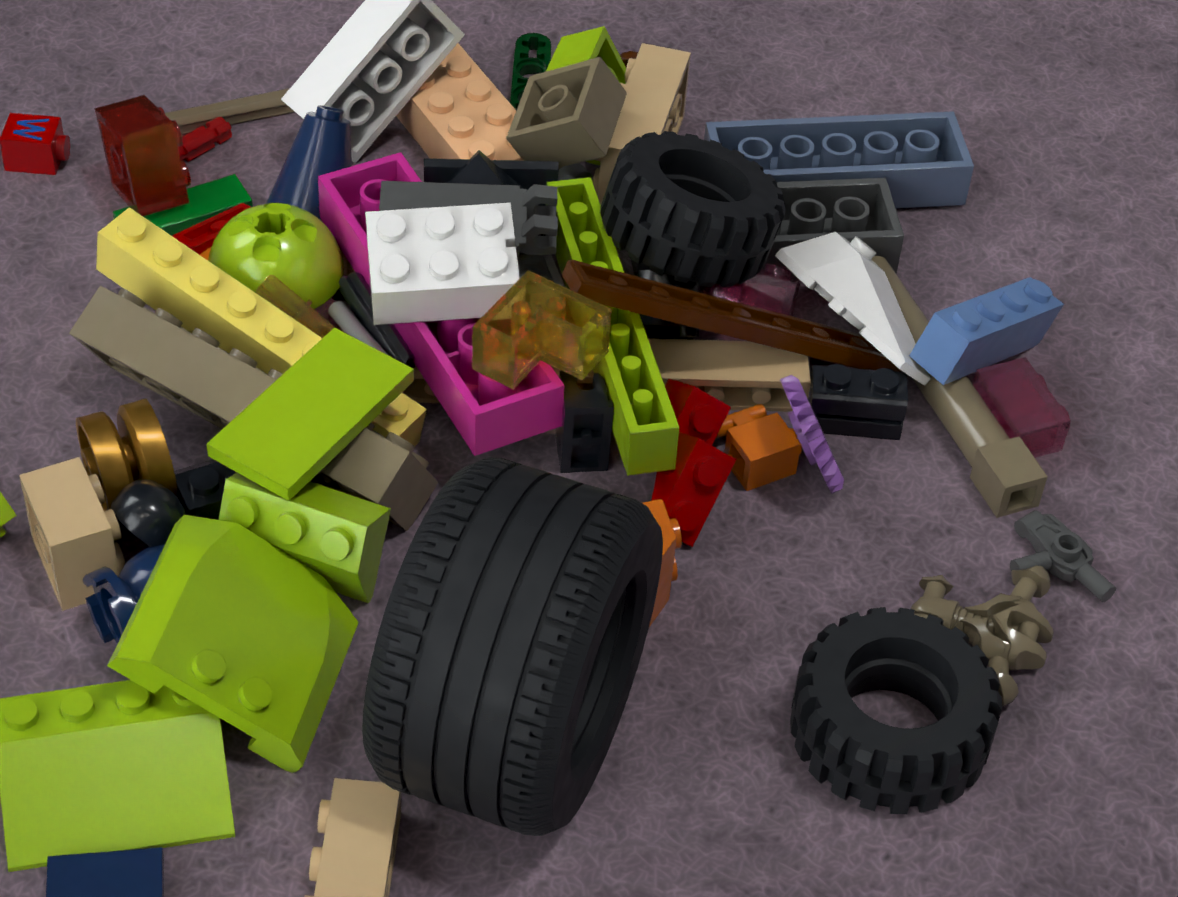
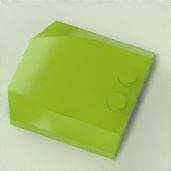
(239, 635)

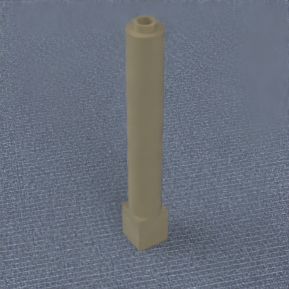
(1000, 466)

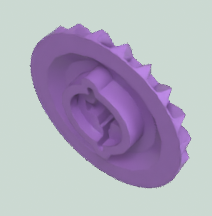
(811, 434)

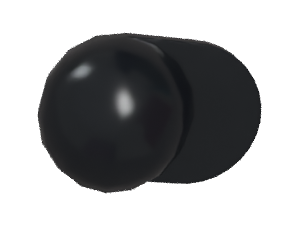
(148, 510)

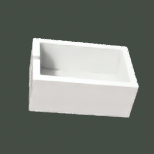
(440, 261)

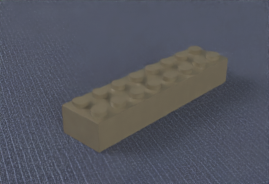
(222, 384)

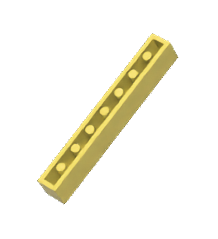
(207, 298)

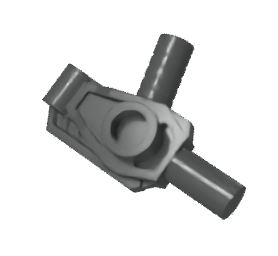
(1060, 553)

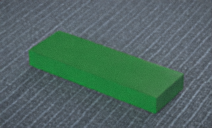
(204, 202)

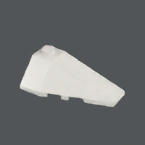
(857, 292)

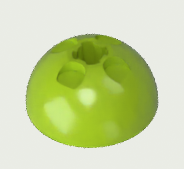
(284, 244)

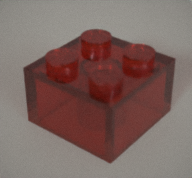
(143, 155)

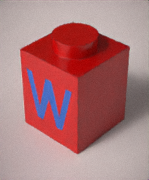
(34, 144)

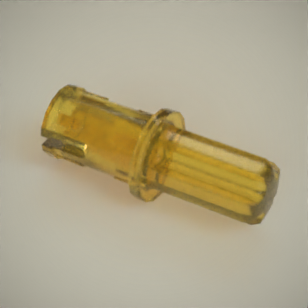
(290, 303)

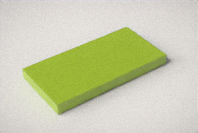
(310, 413)

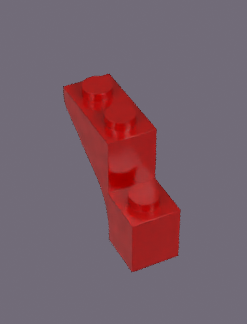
(700, 467)

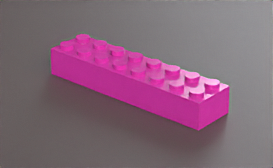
(479, 407)

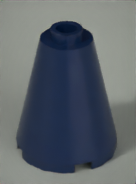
(318, 149)

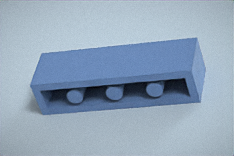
(986, 329)

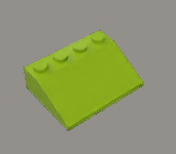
(109, 772)

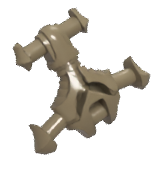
(1003, 627)

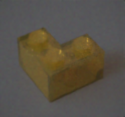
(538, 324)

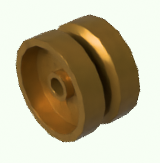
(127, 454)

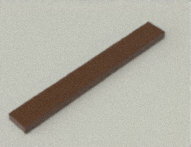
(723, 316)

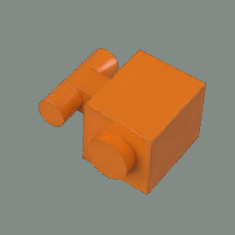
(762, 445)

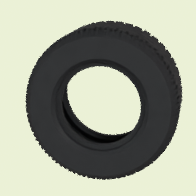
(511, 644)

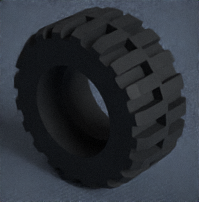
(692, 209)
(883, 761)

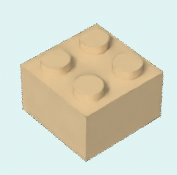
(71, 528)

